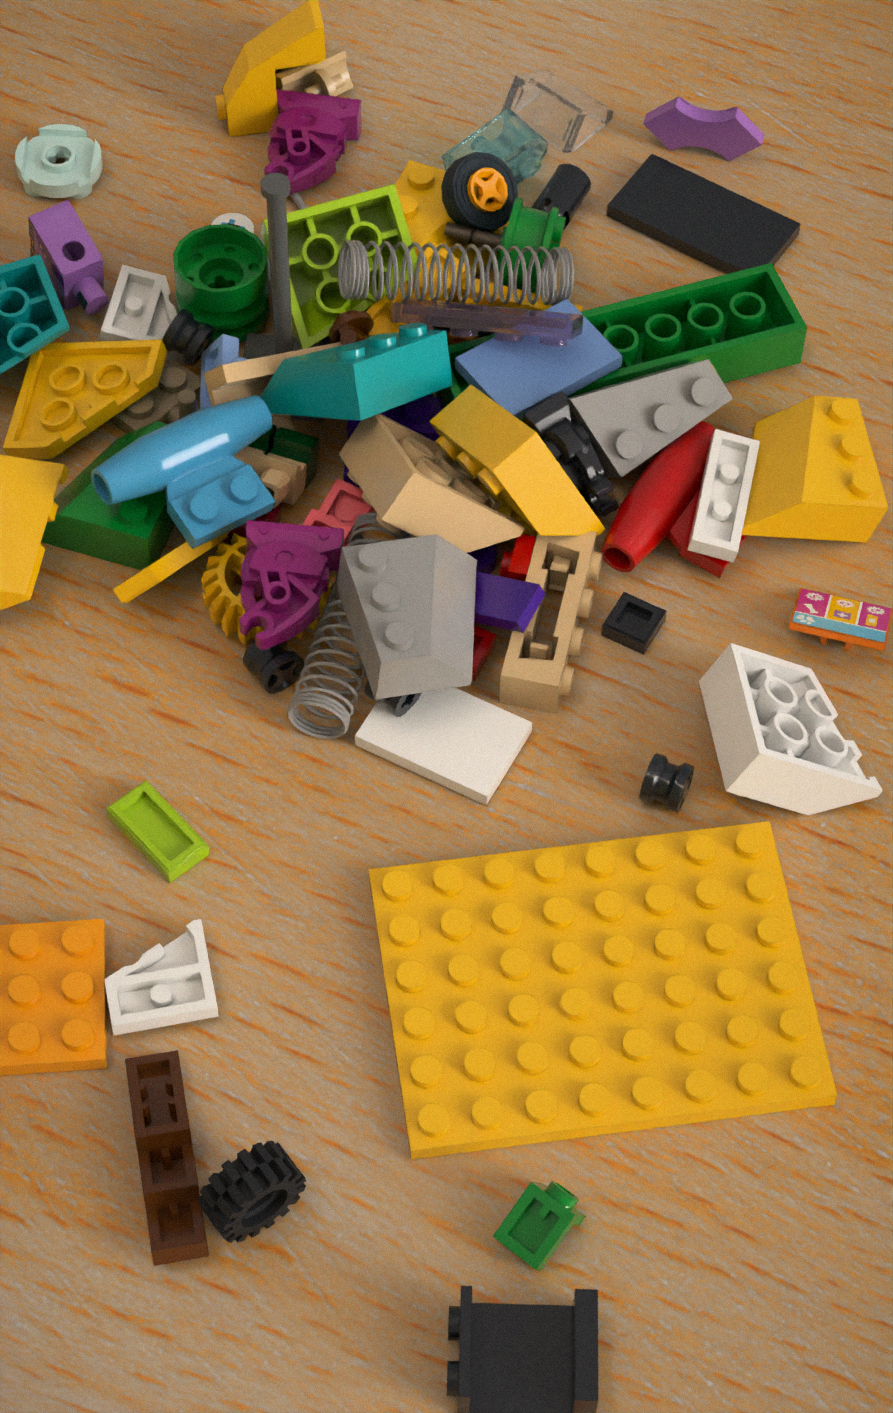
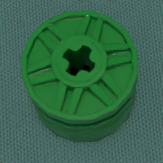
(223, 279)

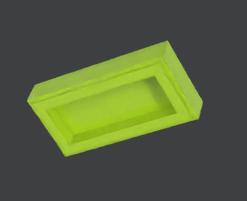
(158, 831)

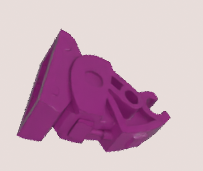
(311, 136)
(289, 573)

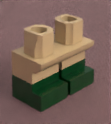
(283, 462)

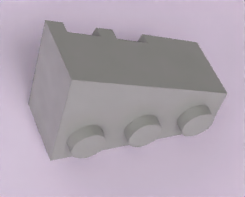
(647, 413)

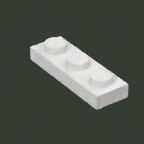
(724, 495)

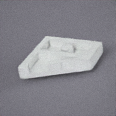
(139, 309)
(164, 986)

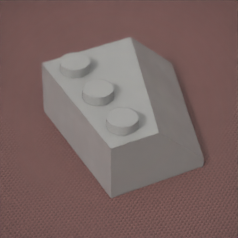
(410, 613)

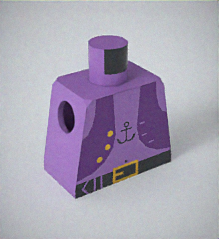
(69, 257)

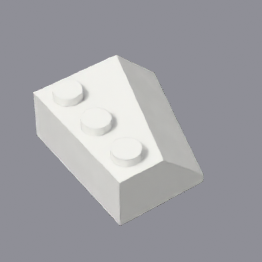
(780, 735)

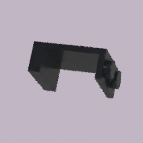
(525, 1356)

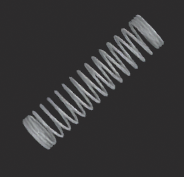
(355, 259)
(320, 699)

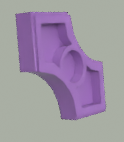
(722, 131)

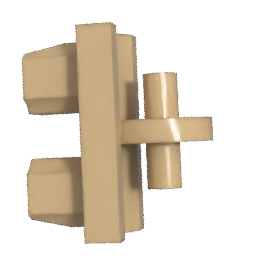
(326, 78)

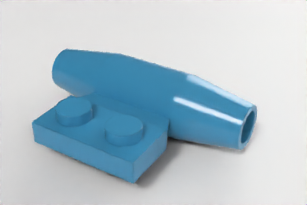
(197, 468)

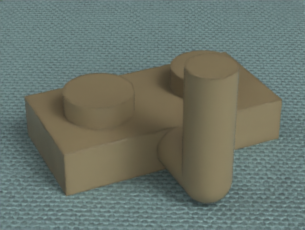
(168, 402)

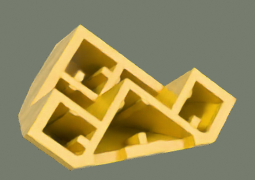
(250, 88)

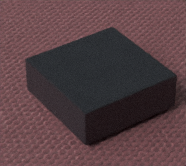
(633, 623)

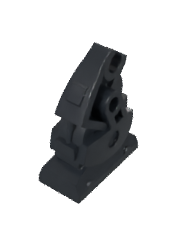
(573, 451)

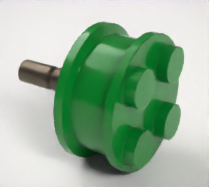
(525, 228)

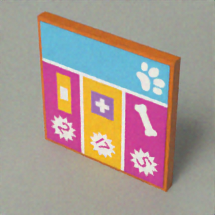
(841, 619)

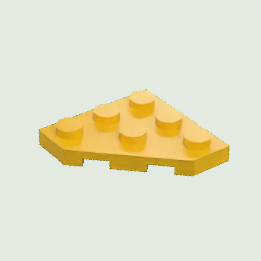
(77, 389)

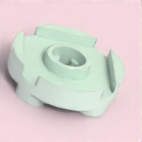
(70, 179)

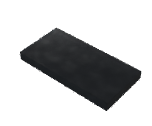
(701, 217)

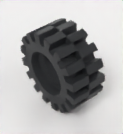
(251, 1191)

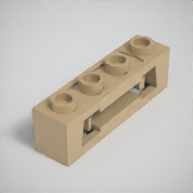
(526, 674)

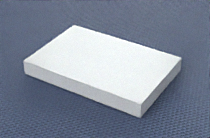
(448, 740)

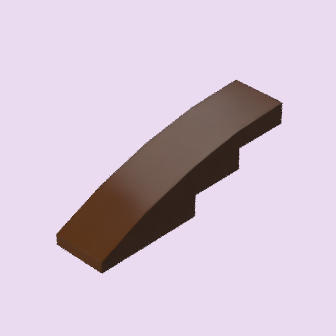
(166, 1158)

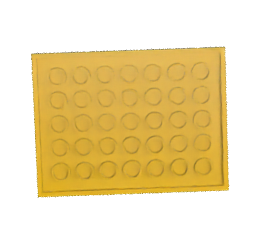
(596, 990)

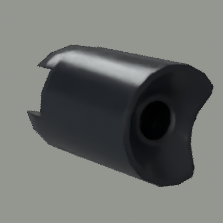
(564, 190)

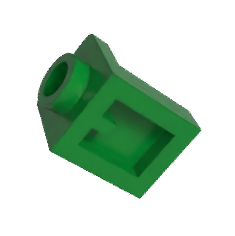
(539, 1222)

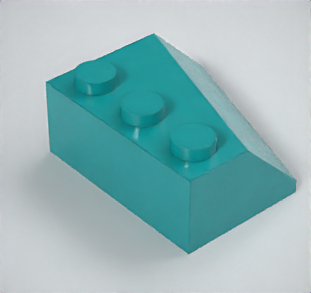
(28, 310)
(362, 376)

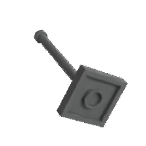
(276, 189)

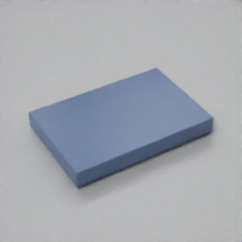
(529, 373)

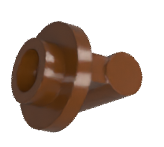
(351, 327)

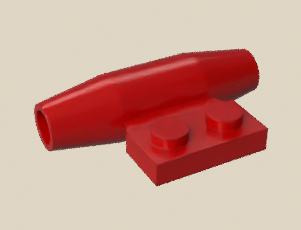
(664, 506)

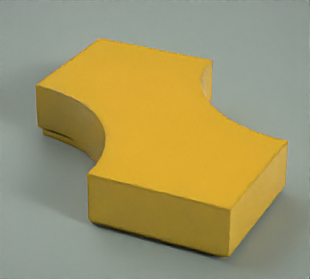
(162, 569)

